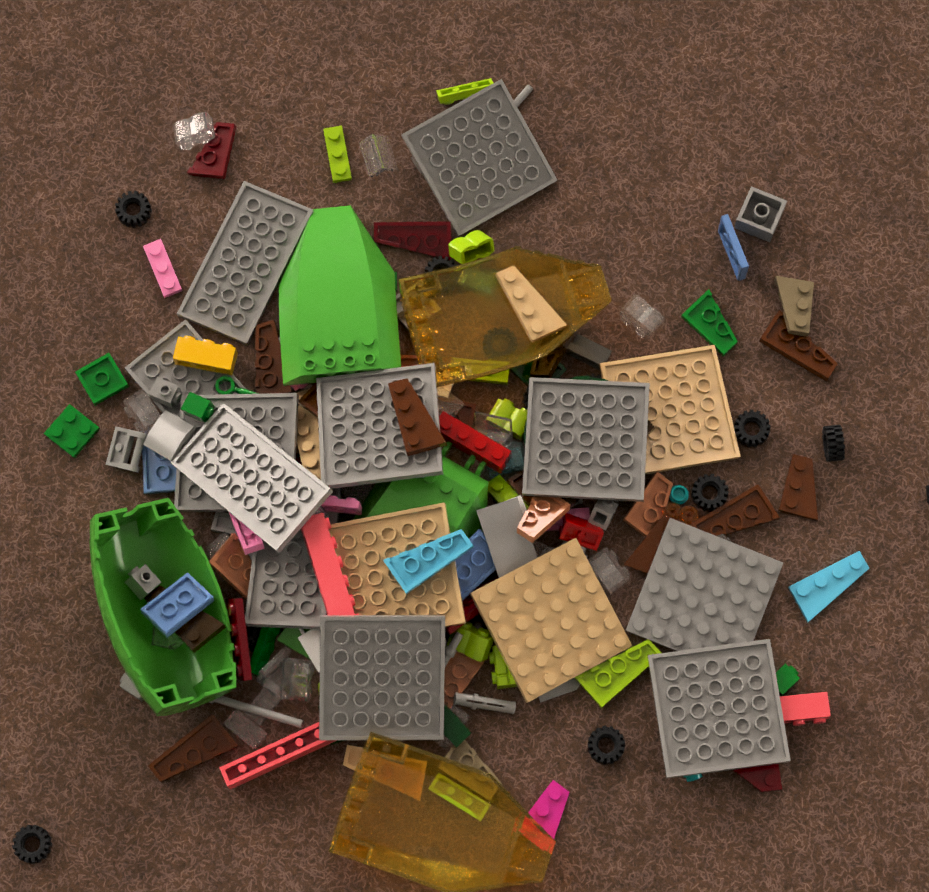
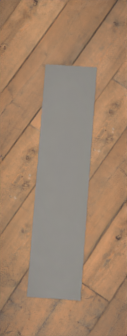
(510, 552)

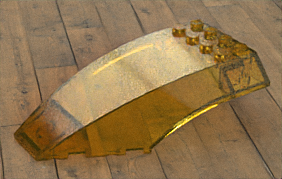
(478, 331)
(408, 830)

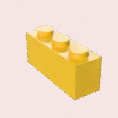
(205, 355)

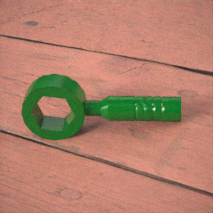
(233, 388)

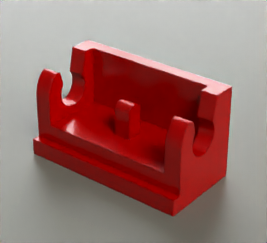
(585, 532)

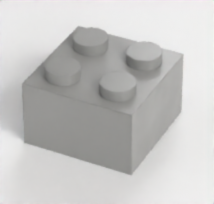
(760, 214)

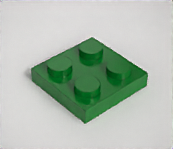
(102, 379)
(71, 431)

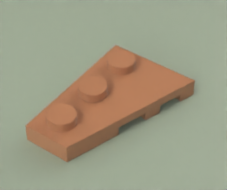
(646, 514)
(541, 515)

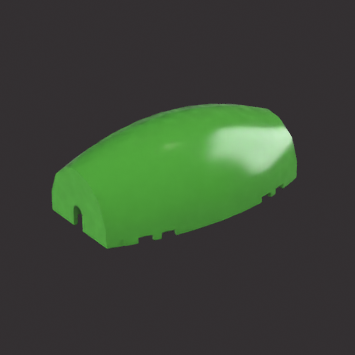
(158, 537)

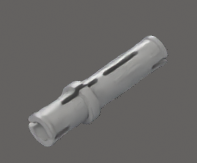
(460, 699)

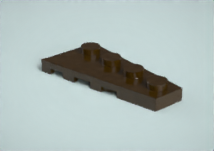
(546, 366)
(197, 630)

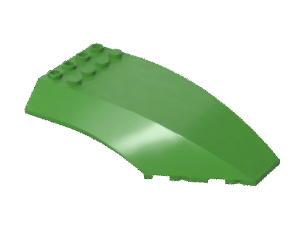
(337, 302)

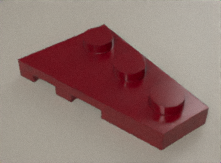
(216, 153)

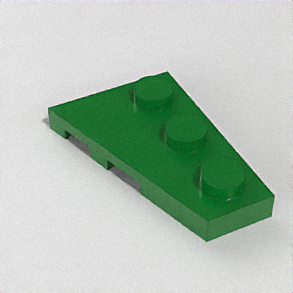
(708, 321)

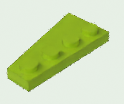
(612, 676)

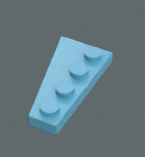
(421, 563)
(824, 586)

